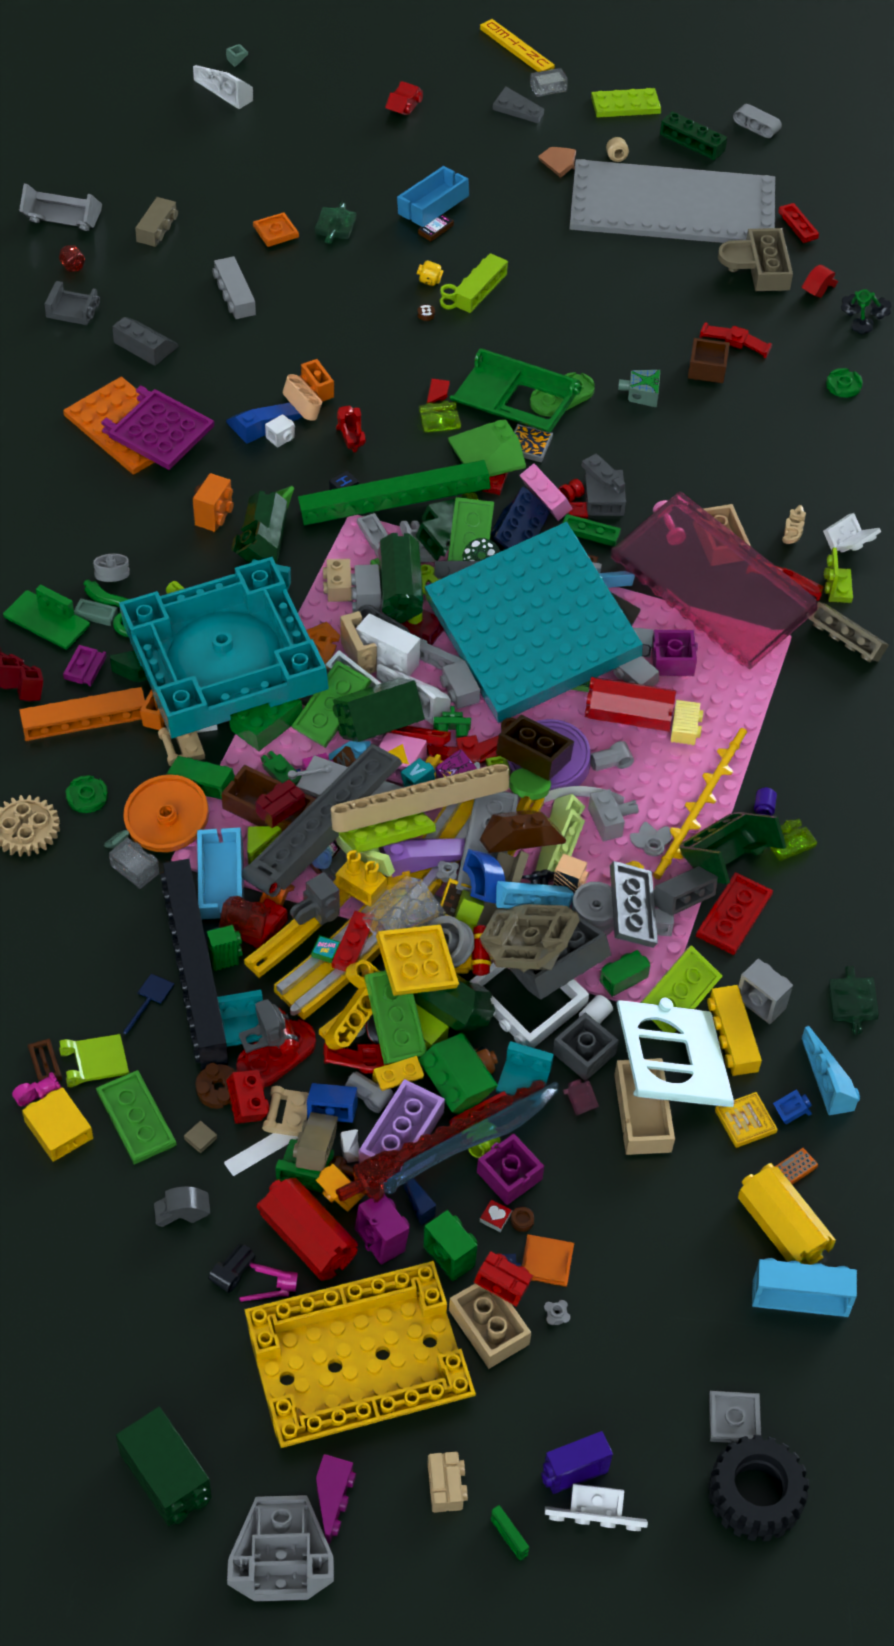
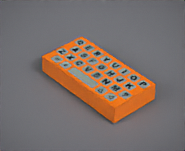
(797, 1166)

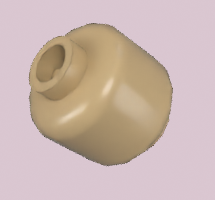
(617, 149)

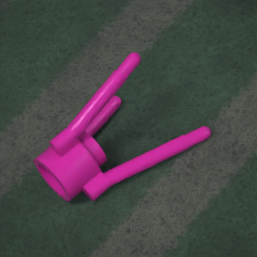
(286, 1281)

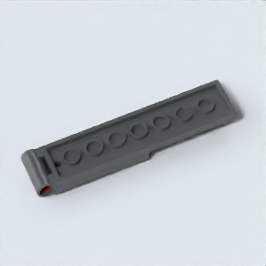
(313, 827)

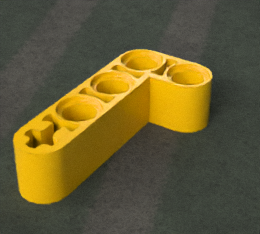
(354, 1008)

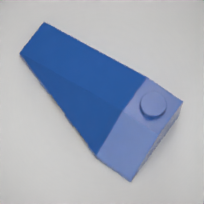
(251, 423)

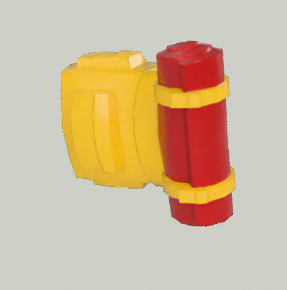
(479, 959)

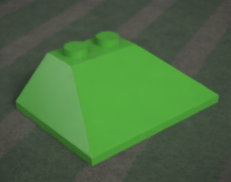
(494, 444)

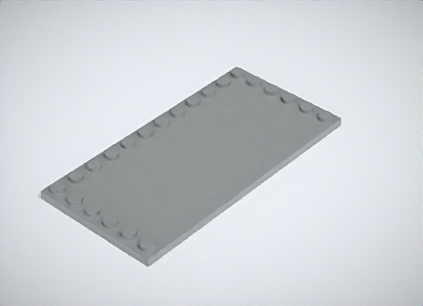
(670, 201)

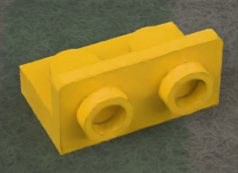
(394, 1074)

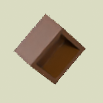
(708, 360)

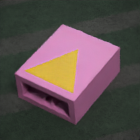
(406, 749)

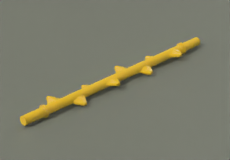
(695, 807)

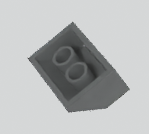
(142, 340)

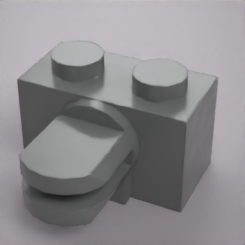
(319, 901)

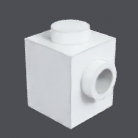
(280, 430)

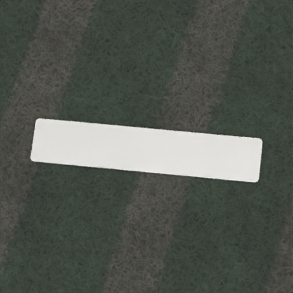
(257, 1152)

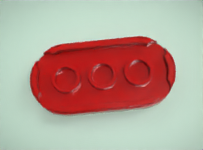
(272, 1062)

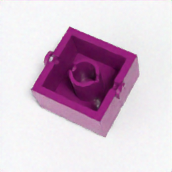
(674, 652)
(510, 1169)
(382, 1228)

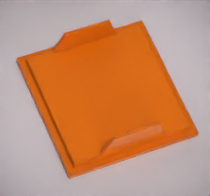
(548, 1259)

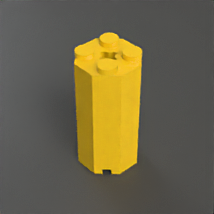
(785, 1216)

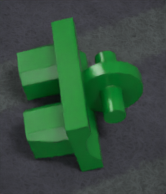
(453, 721)

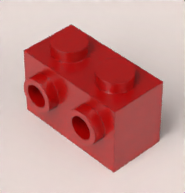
(247, 1096)

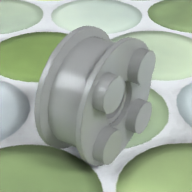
(459, 936)

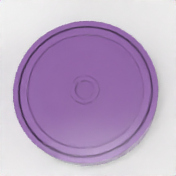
(575, 770)

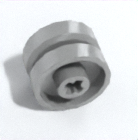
(594, 905)

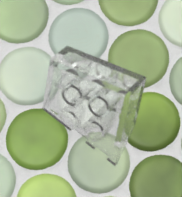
(404, 906)

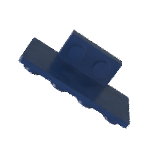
(520, 519)

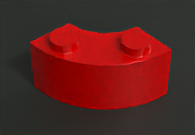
(404, 98)

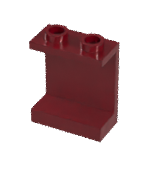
(427, 629)

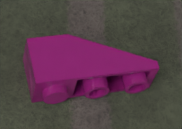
(332, 1484)

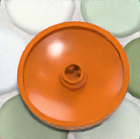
(166, 813)

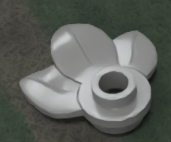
(650, 837)

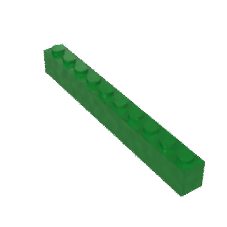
(394, 492)

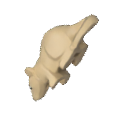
(794, 525)

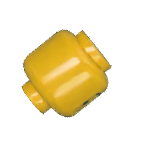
(429, 273)

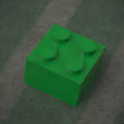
(450, 1245)

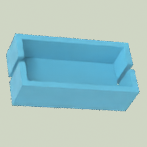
(219, 869)
(804, 1287)

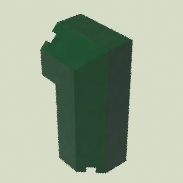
(262, 527)
(459, 1008)

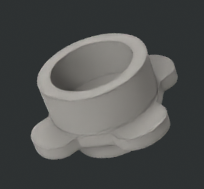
(445, 875)
(552, 1317)

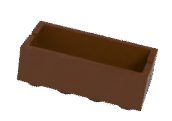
(250, 785)

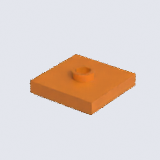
(276, 229)

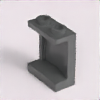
(71, 305)

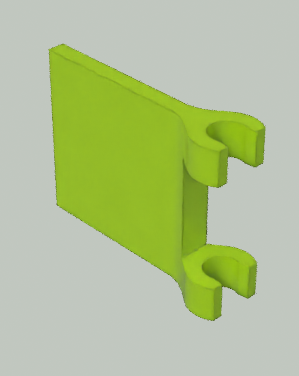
(95, 1059)

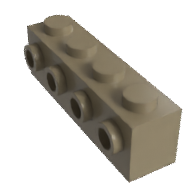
(849, 632)

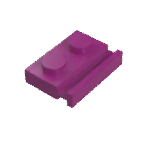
(84, 665)

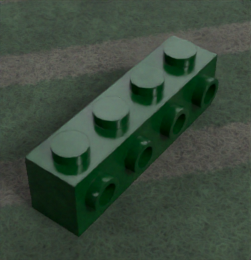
(693, 135)

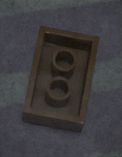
(535, 747)

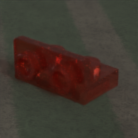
(245, 916)

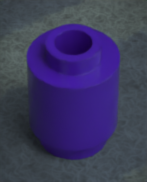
(765, 801)

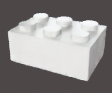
(394, 646)

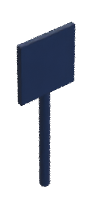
(153, 989)

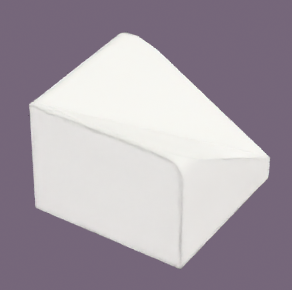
(350, 1145)

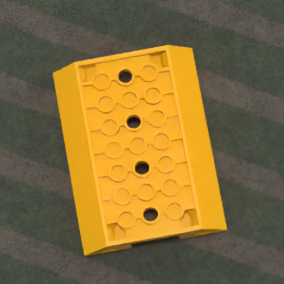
(349, 1328)

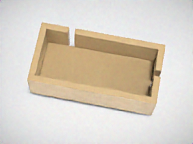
(644, 1120)

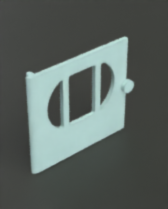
(697, 1029)

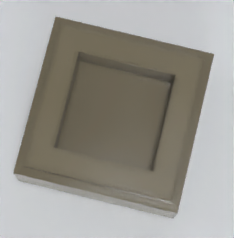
(200, 1137)

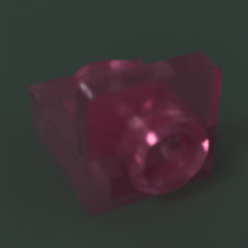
(581, 1096)

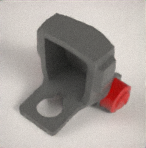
(273, 1027)

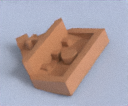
(558, 159)

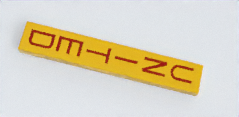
(516, 46)

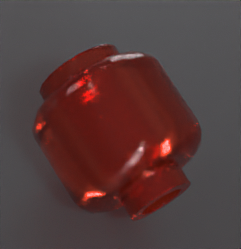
(71, 258)

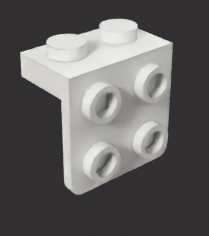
(848, 535)

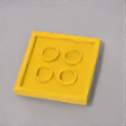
(417, 960)

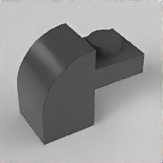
(182, 1203)

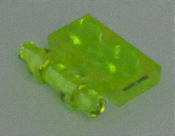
(442, 420)
(796, 840)

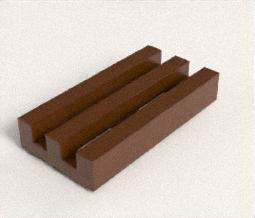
(31, 1047)

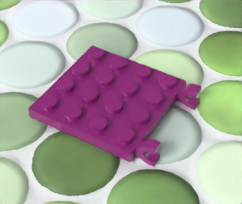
(159, 428)

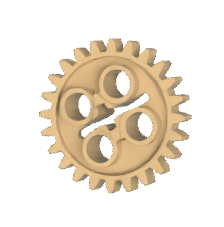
(27, 819)

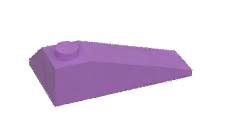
(422, 853)

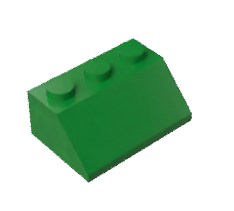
(458, 1073)

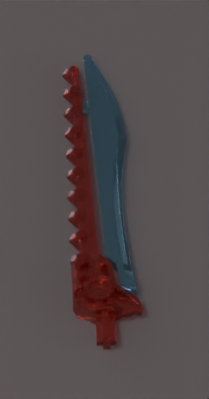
(382, 1171)

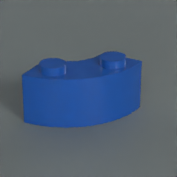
(484, 873)

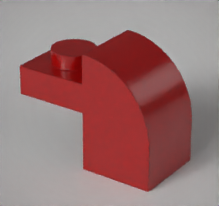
(819, 280)

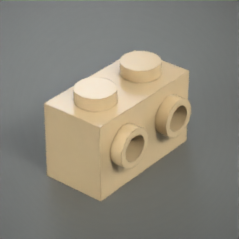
(338, 580)

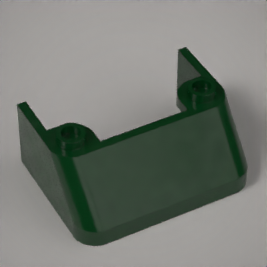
(731, 838)

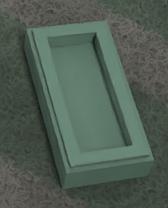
(96, 612)

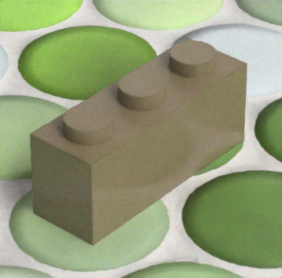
(156, 221)
(315, 1141)

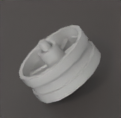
(111, 567)

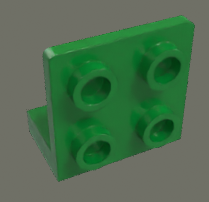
(287, 1169)

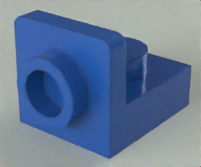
(793, 1106)

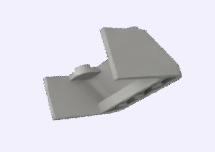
(60, 208)

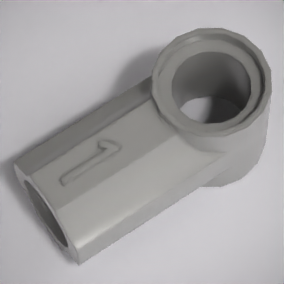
(617, 755)
(370, 1092)

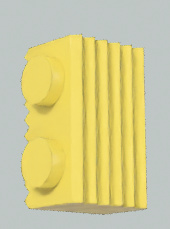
(685, 722)

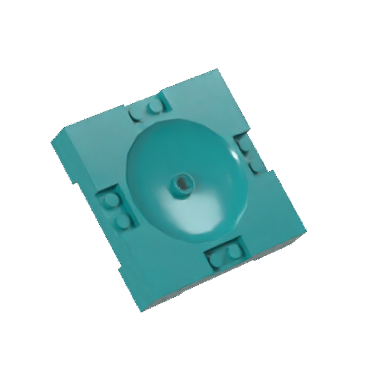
(223, 647)

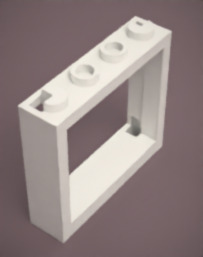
(521, 1035)

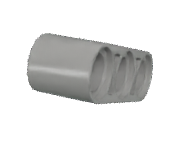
(757, 120)

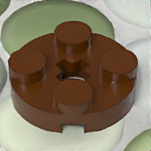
(205, 1085)

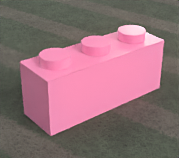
(546, 491)

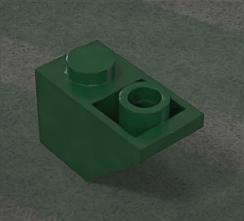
(128, 666)

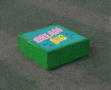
(325, 949)

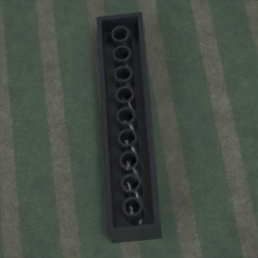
(193, 964)

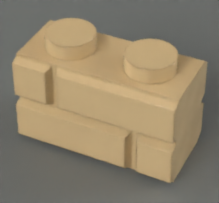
(445, 1482)

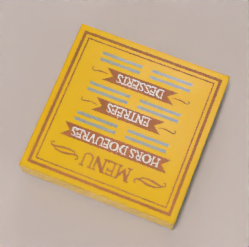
(746, 1120)

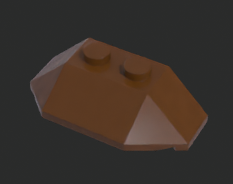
(520, 831)

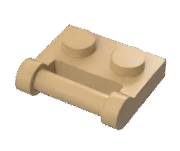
(189, 746)
(294, 1112)

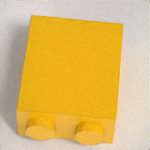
(57, 1124)

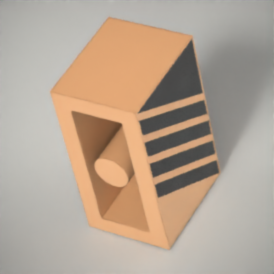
(570, 873)

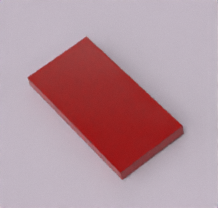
(734, 913)

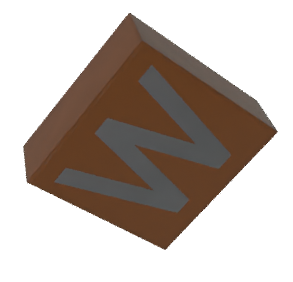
(345, 757)

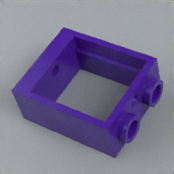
(576, 1462)

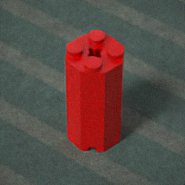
(630, 704)
(307, 1228)

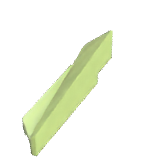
(567, 818)

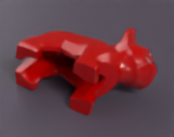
(350, 425)

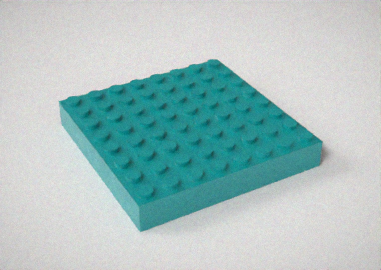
(533, 621)

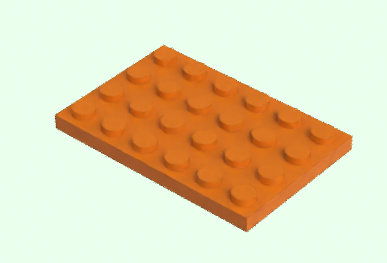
(113, 402)

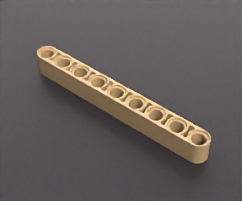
(419, 798)

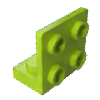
(838, 580)

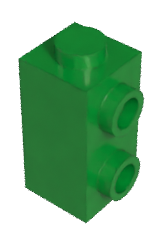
(624, 972)

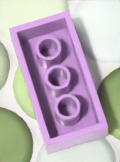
(407, 1117)

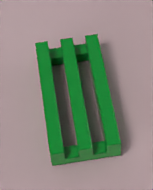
(509, 1533)

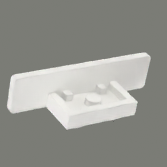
(598, 1505)

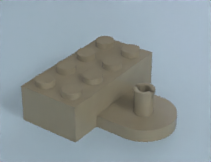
(764, 254)

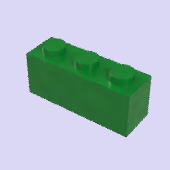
(208, 776)

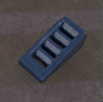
(420, 1201)

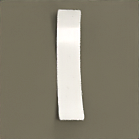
(584, 791)

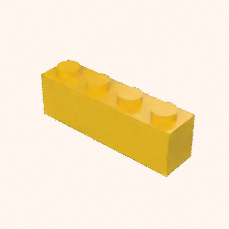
(734, 1030)

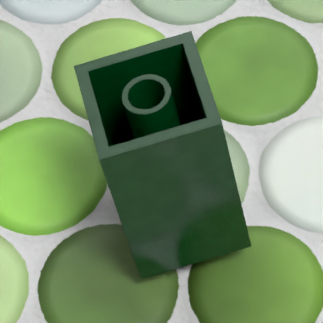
(378, 709)
(164, 1466)

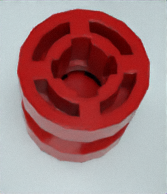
(573, 489)

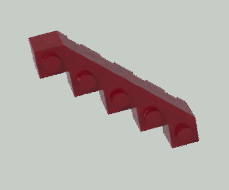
(20, 676)

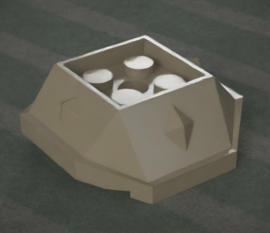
(529, 935)

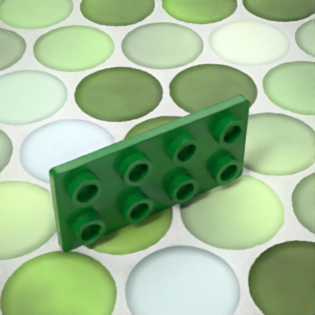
(47, 616)

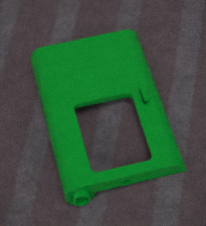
(498, 377)

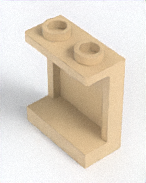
(361, 654)

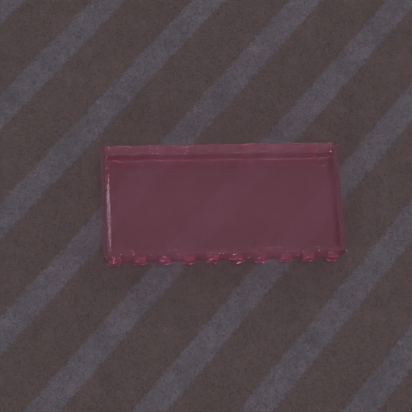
(715, 579)

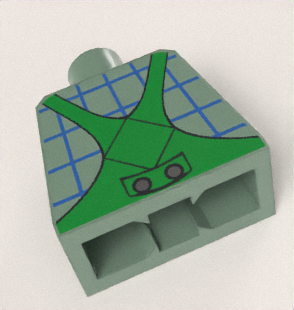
(642, 387)

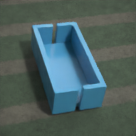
(433, 196)

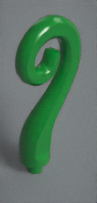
(99, 595)

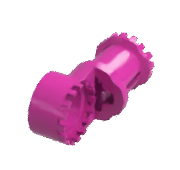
(28, 1092)

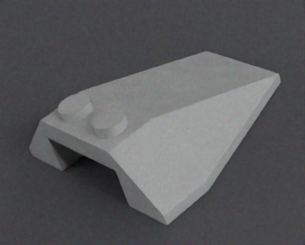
(280, 1551)

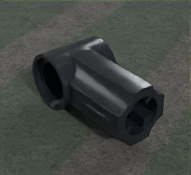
(228, 1273)

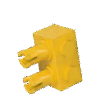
(361, 879)

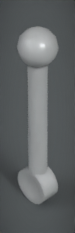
(292, 774)

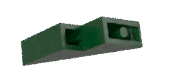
(437, 527)

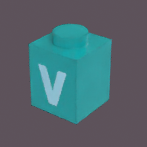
(417, 773)

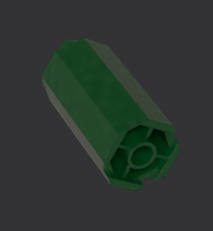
(400, 577)

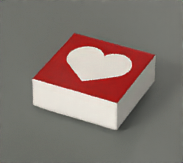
(495, 1216)

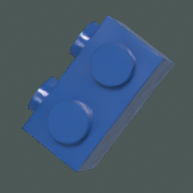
(333, 1101)

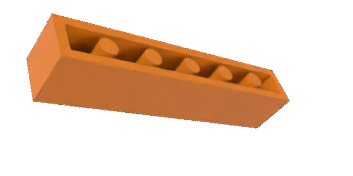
(82, 713)

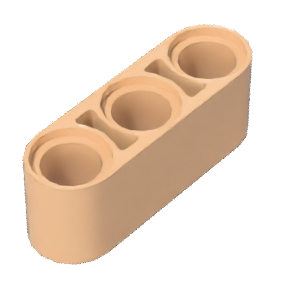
(302, 397)

